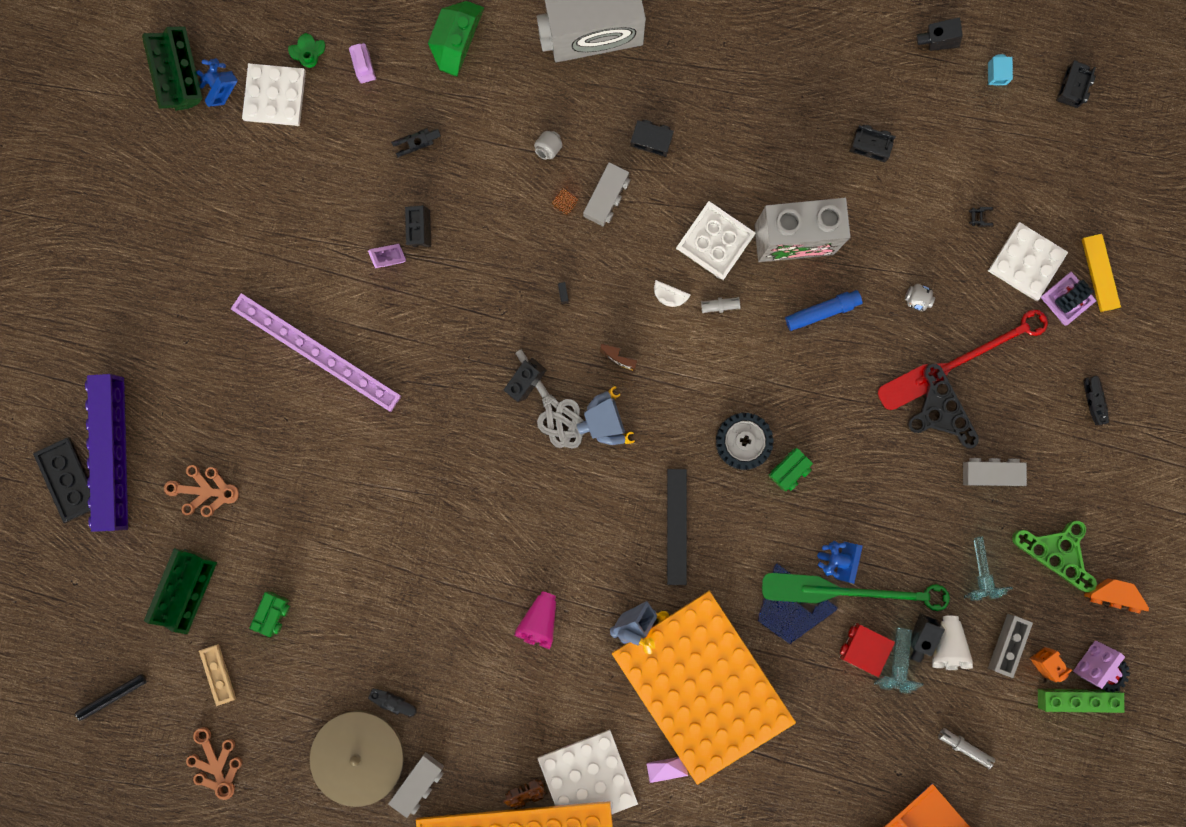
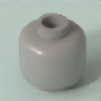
(548, 145)

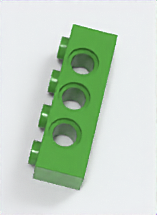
(1080, 700)

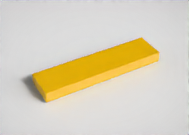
(1101, 273)

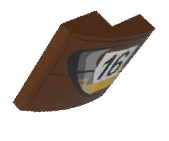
(612, 354)

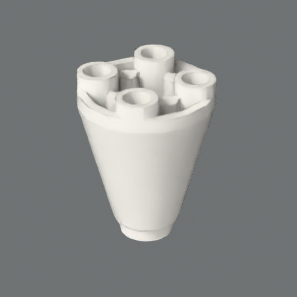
(952, 647)

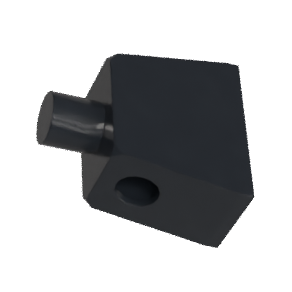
(942, 35)
(925, 637)

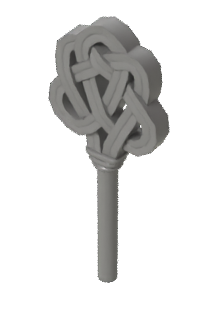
(548, 400)

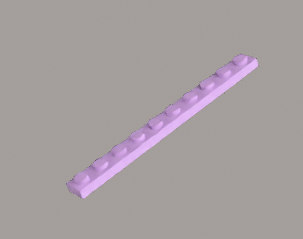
(316, 352)

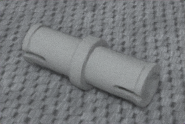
(720, 305)

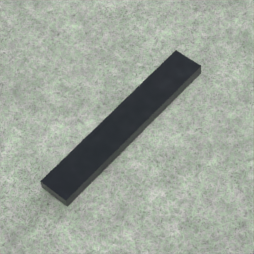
(676, 526)

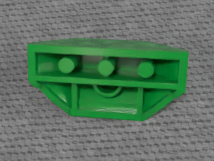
(454, 35)

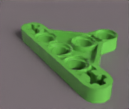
(1068, 558)

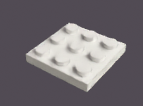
(274, 94)
(715, 240)
(1027, 261)

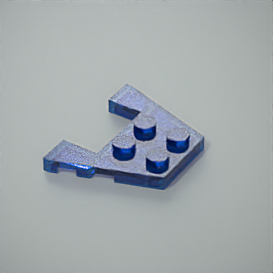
(789, 618)

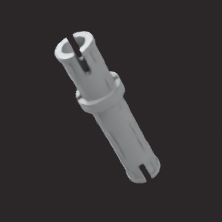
(959, 744)

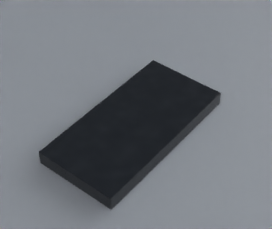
(65, 478)

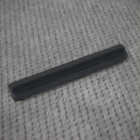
(110, 697)

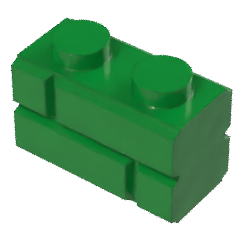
(791, 469)
(269, 614)

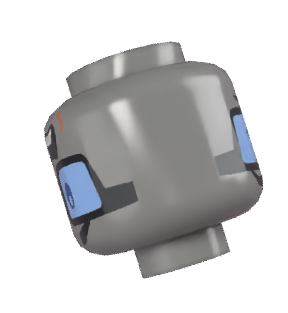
(919, 297)

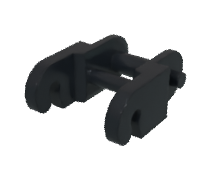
(981, 223)

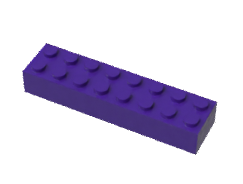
(106, 453)

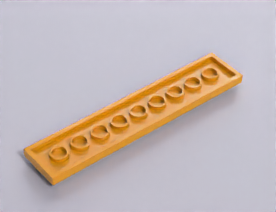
(574, 815)

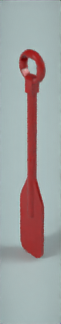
(914, 382)

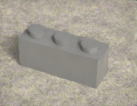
(607, 195)
(994, 472)
(1010, 645)
(417, 785)

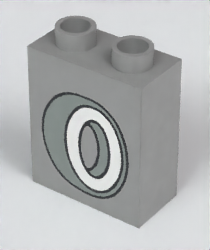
(590, 27)

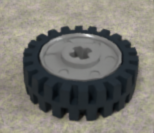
(751, 454)

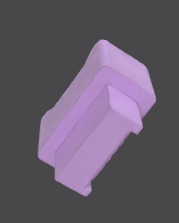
(362, 63)

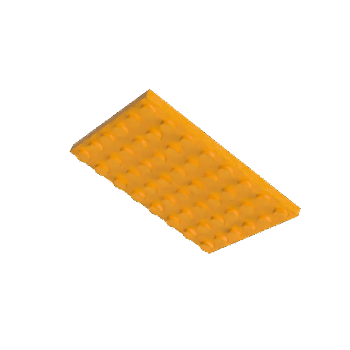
(704, 688)

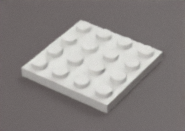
(588, 773)

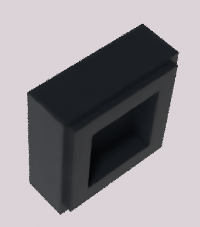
(563, 293)

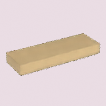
(217, 675)

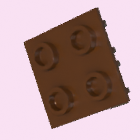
(517, 799)

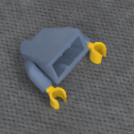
(604, 420)
(636, 624)

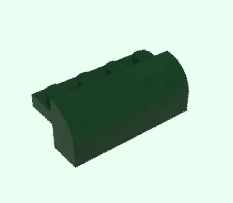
(172, 68)
(180, 590)

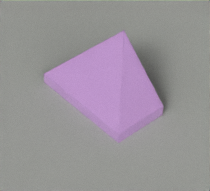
(387, 255)
(666, 769)

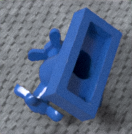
(219, 82)
(846, 561)

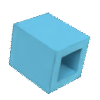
(1000, 70)

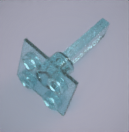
(985, 580)
(900, 665)

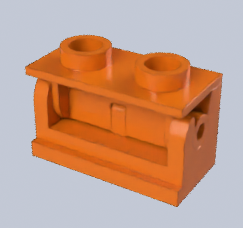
(1050, 665)

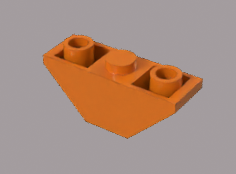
(1118, 595)

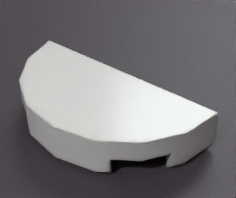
(669, 295)

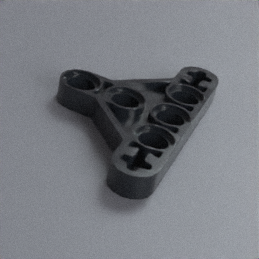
(938, 402)

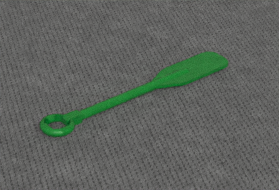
(816, 590)

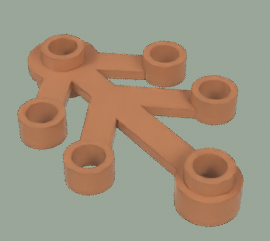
(205, 491)
(214, 766)

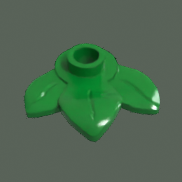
(307, 48)

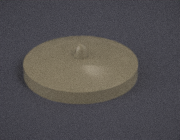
(357, 758)

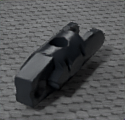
(426, 140)
(1096, 400)
(390, 702)

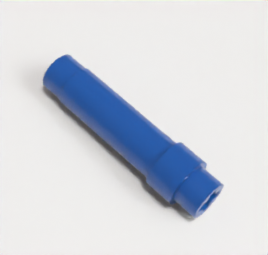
(841, 303)

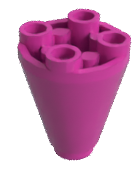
(539, 621)

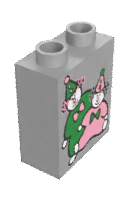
(802, 229)

